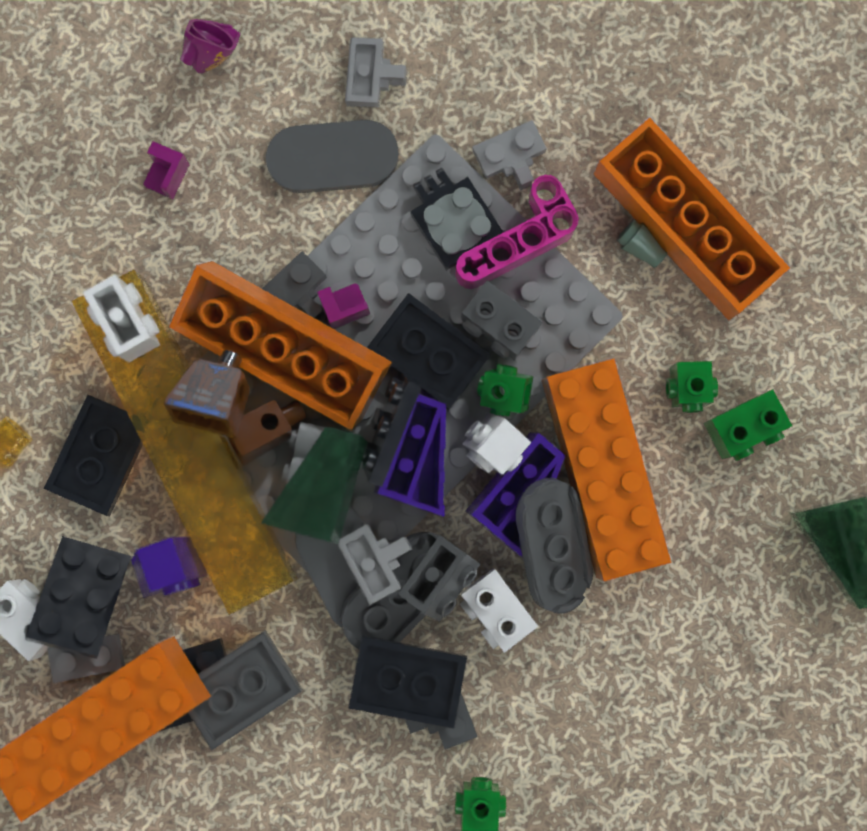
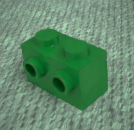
(751, 423)

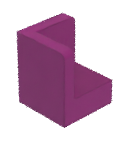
(166, 171)
(343, 305)

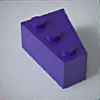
(418, 464)
(499, 499)
(168, 567)

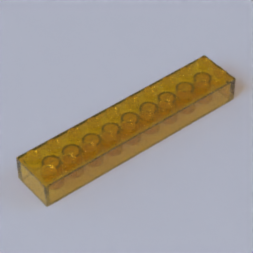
(195, 467)

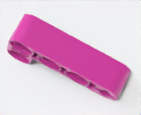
(512, 240)

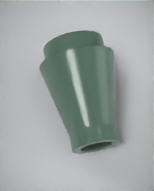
(641, 243)

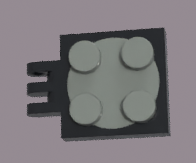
(453, 217)

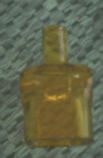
(12, 441)

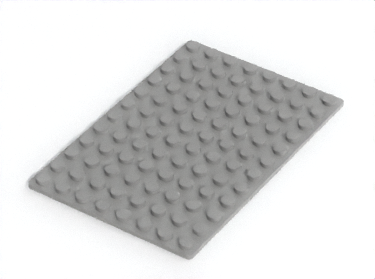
(390, 258)

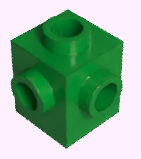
(699, 377)
(516, 390)
(484, 817)

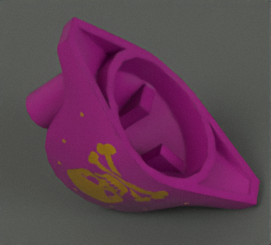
(208, 44)

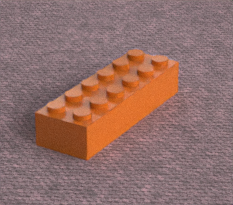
(690, 219)
(280, 344)
(606, 469)
(99, 727)

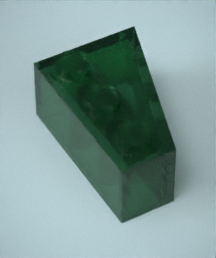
(321, 488)
(840, 540)

